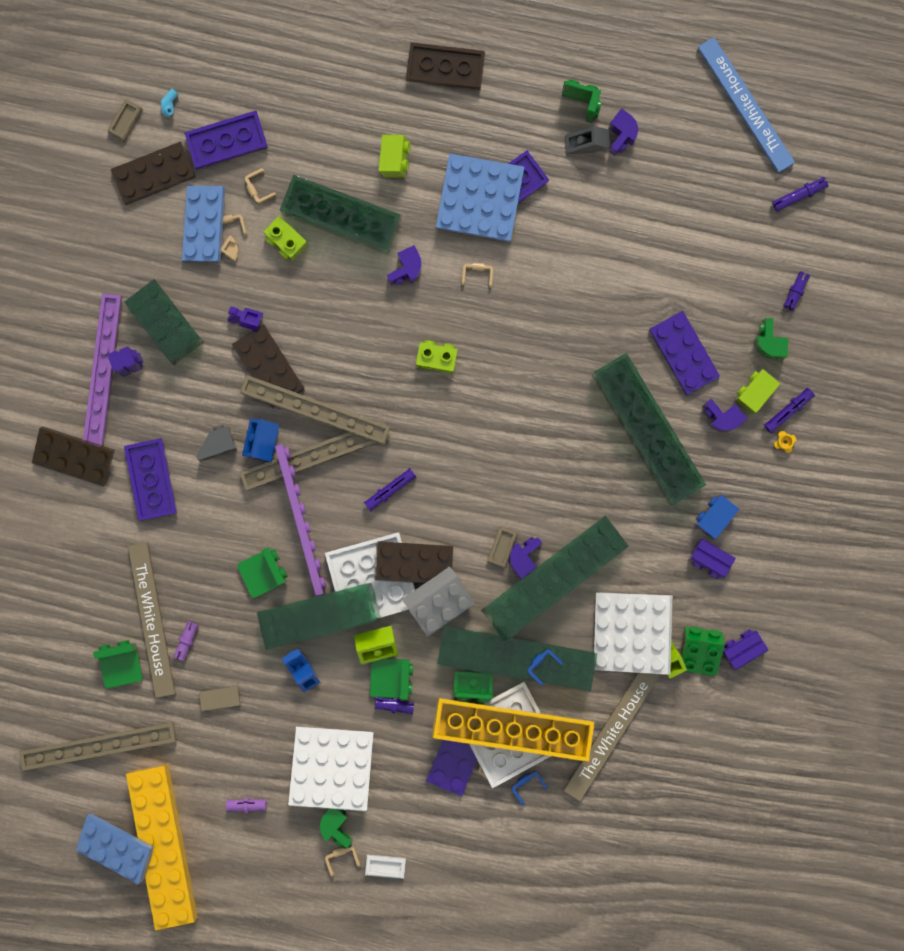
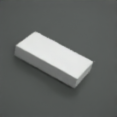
(385, 866)

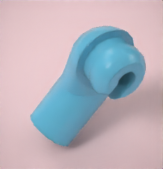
(167, 103)

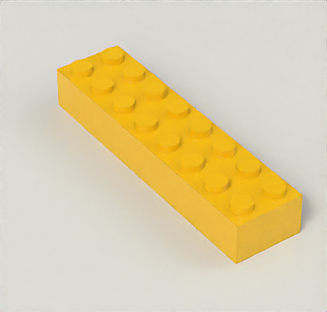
(512, 729)
(159, 826)

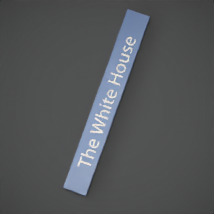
(746, 105)

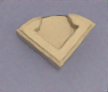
(230, 248)

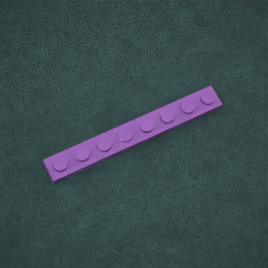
(102, 371)
(302, 526)

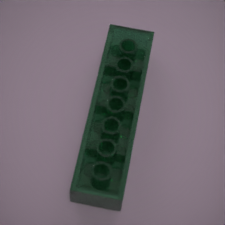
(648, 429)
(554, 578)
(512, 657)

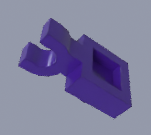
(248, 318)

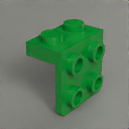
(587, 94)
(262, 572)
(702, 650)
(119, 664)
(391, 678)
(473, 685)

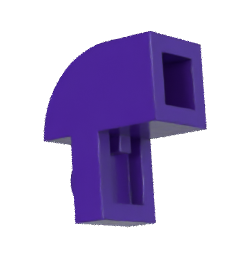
(626, 128)
(411, 267)
(723, 421)
(519, 557)

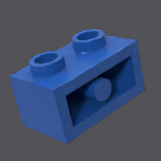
(260, 440)
(716, 516)

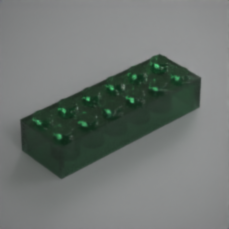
(340, 214)
(318, 616)

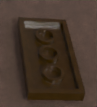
(445, 66)
(153, 173)
(266, 360)
(73, 456)
(411, 561)

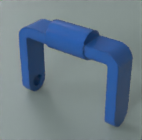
(537, 660)
(523, 780)

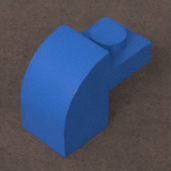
(301, 670)

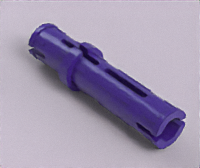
(807, 190)
(796, 404)
(373, 501)

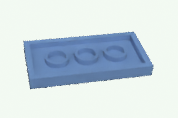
(203, 224)
(114, 848)

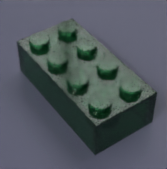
(164, 322)

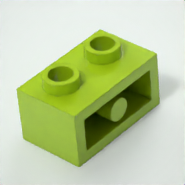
(394, 156)
(285, 238)
(436, 357)
(757, 391)
(376, 644)

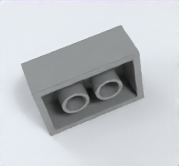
(438, 601)

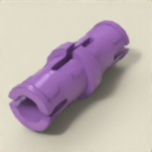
(186, 640)
(246, 805)

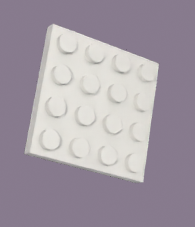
(356, 566)
(633, 633)
(500, 763)
(331, 769)

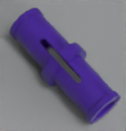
(796, 290)
(394, 705)

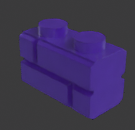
(125, 361)
(712, 559)
(744, 649)

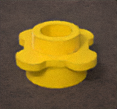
(780, 442)

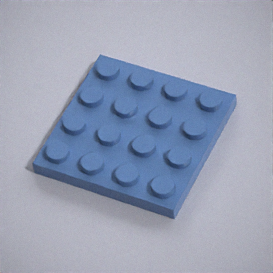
(480, 197)

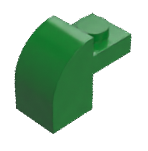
(770, 346)
(330, 827)

